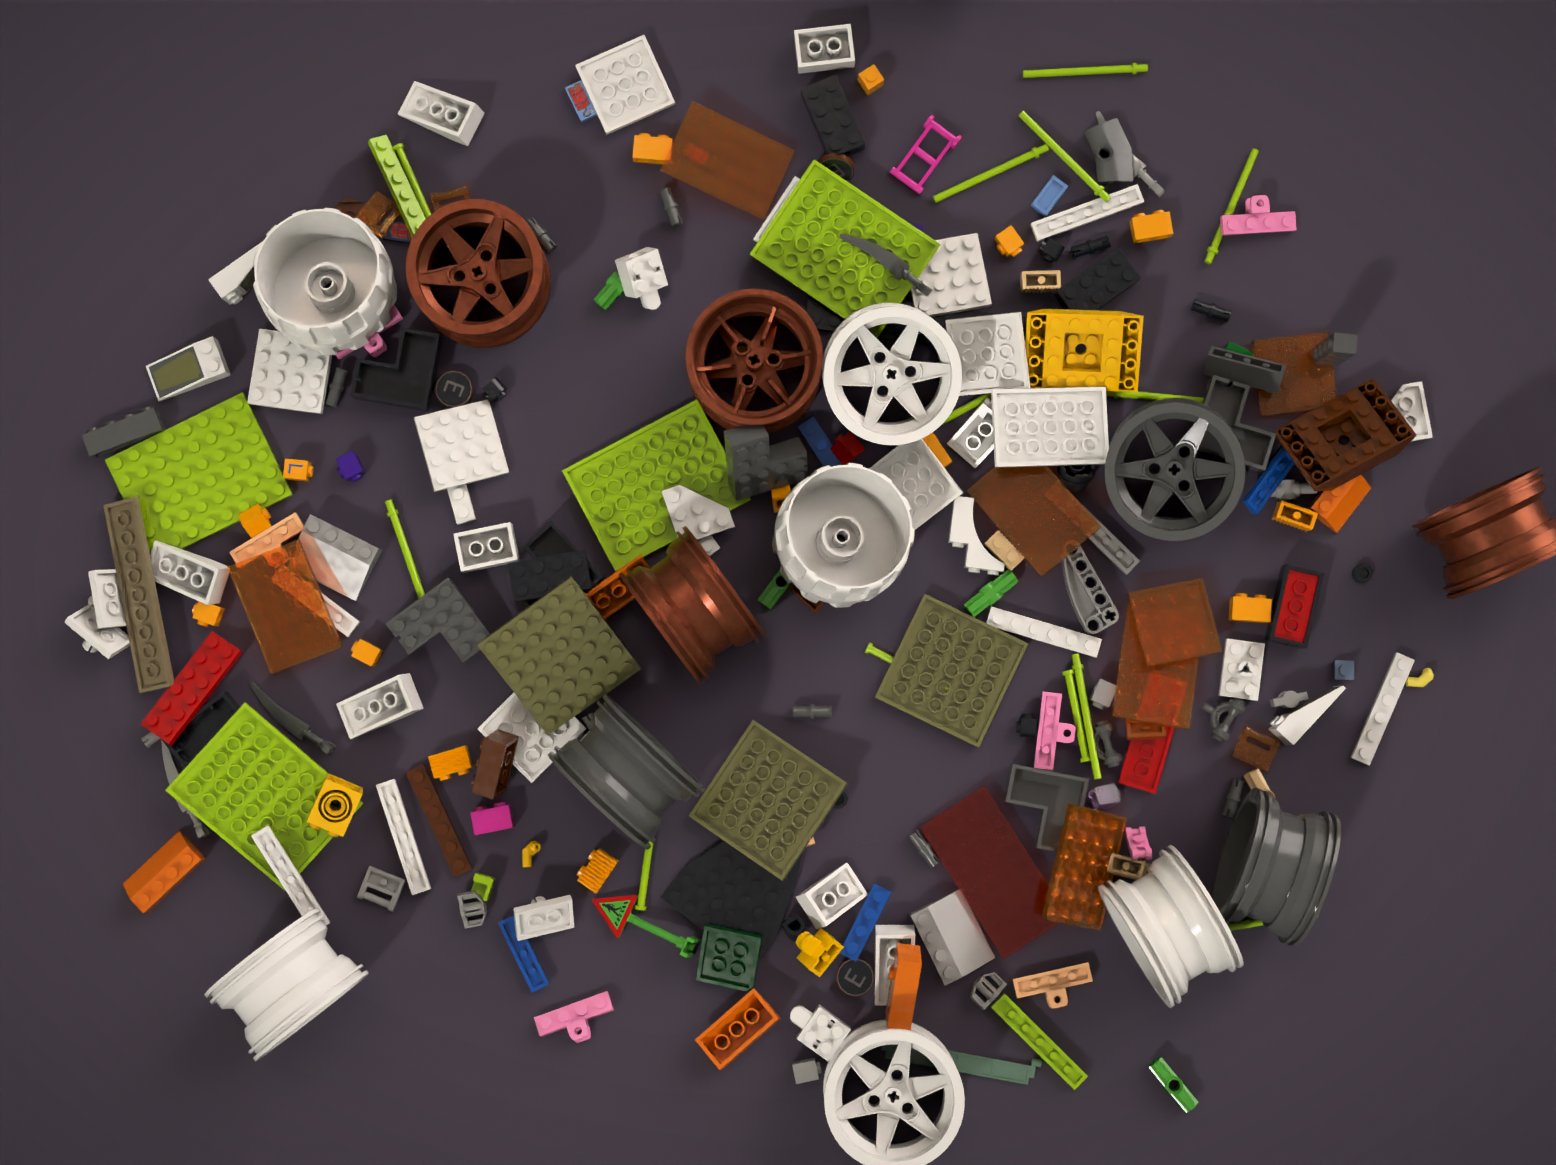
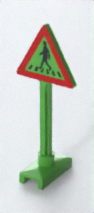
(617, 912)

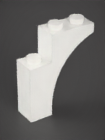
(963, 533)

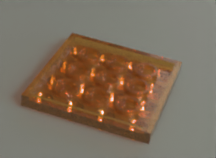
(1304, 383)
(1174, 622)

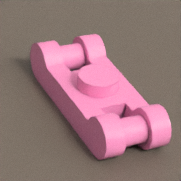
(1138, 843)

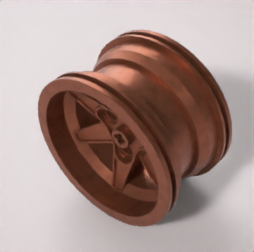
(479, 275)
(775, 309)
(1492, 533)
(692, 605)

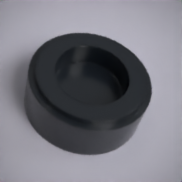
(1362, 573)

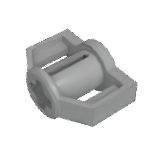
(1288, 699)
(472, 908)
(986, 989)

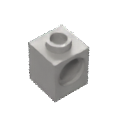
(1102, 694)
(806, 1070)

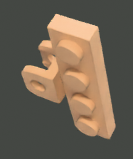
(269, 539)
(1053, 983)

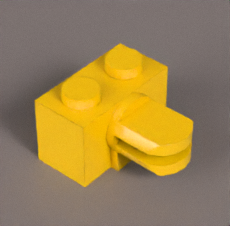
(817, 950)

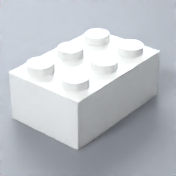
(824, 48)
(486, 547)

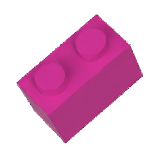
(492, 819)

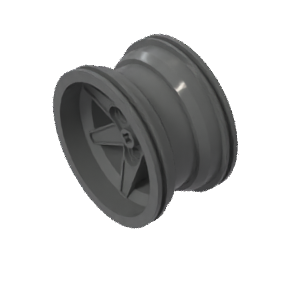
(1188, 468)
(625, 772)
(1276, 866)

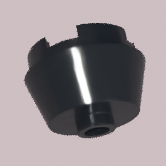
(1076, 477)

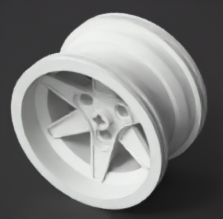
(899, 385)
(1171, 925)
(286, 983)
(934, 1137)

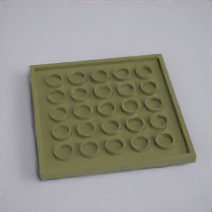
(953, 652)
(559, 655)
(768, 800)

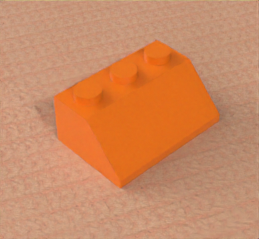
(1337, 505)

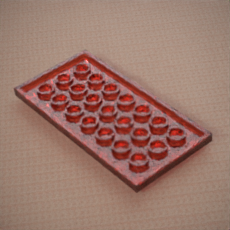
(991, 870)

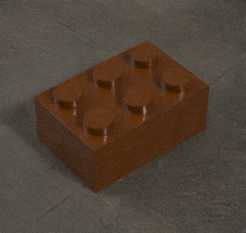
(494, 764)

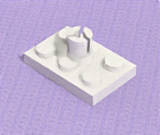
(106, 599)
(105, 640)
(1241, 669)
(543, 917)

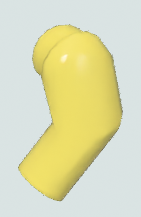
(1421, 681)

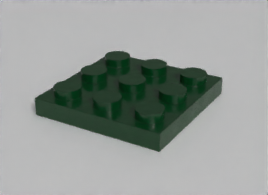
(728, 957)

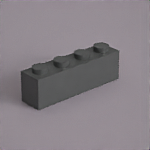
(1335, 349)
(1245, 369)
(123, 432)

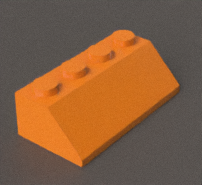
(612, 592)
(163, 872)
(737, 1029)

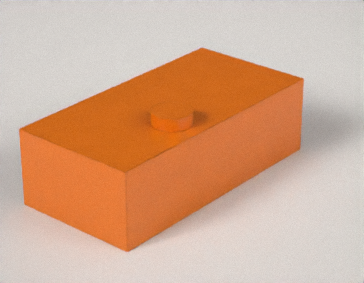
(903, 986)

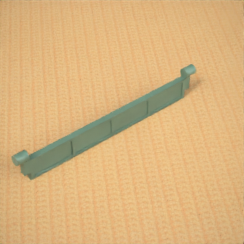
(977, 1065)

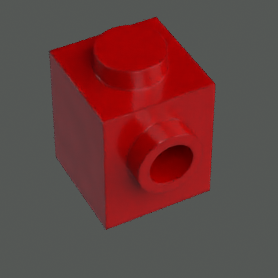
(847, 448)

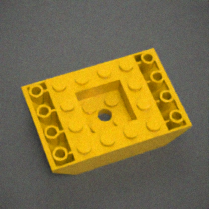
(1110, 354)

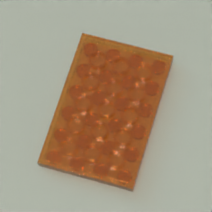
(727, 160)
(1034, 513)
(285, 606)
(1154, 693)
(1082, 866)

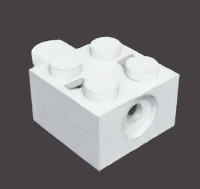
(642, 276)
(818, 1030)

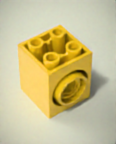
(329, 816)

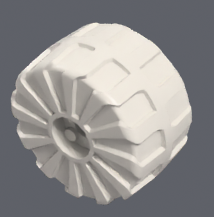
(306, 256)
(862, 510)

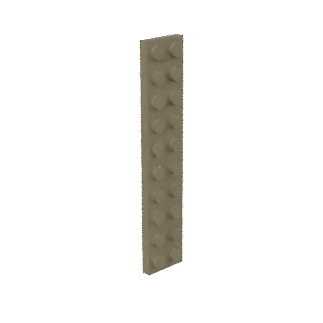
(139, 595)

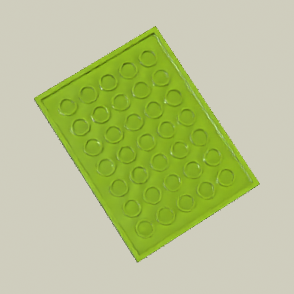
(807, 249)
(200, 474)
(625, 482)
(251, 780)

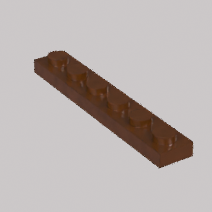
(439, 820)

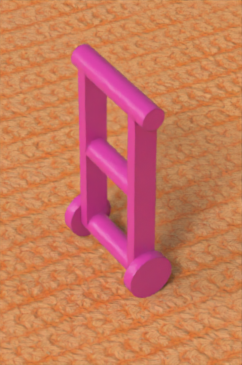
(953, 142)

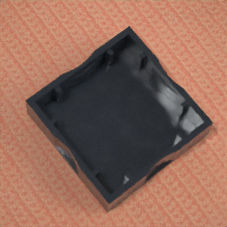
(203, 727)

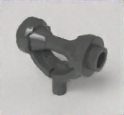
(1234, 708)
(1110, 756)

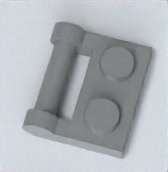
(382, 882)

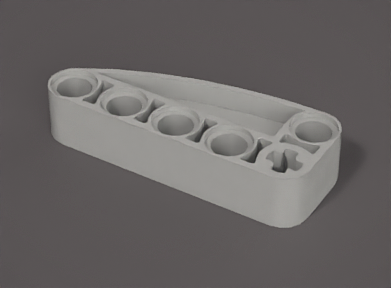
(1083, 597)

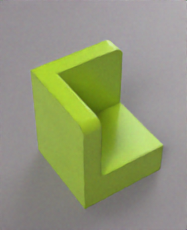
(483, 885)

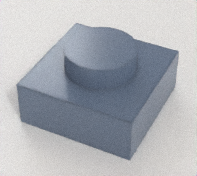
(1343, 670)

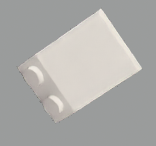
(975, 436)
(831, 896)

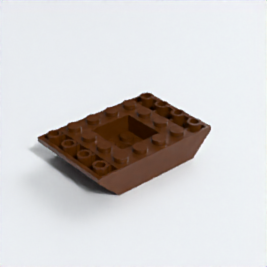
(1363, 418)

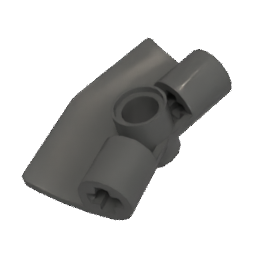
(1112, 140)

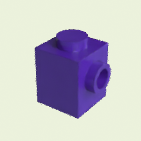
(350, 467)

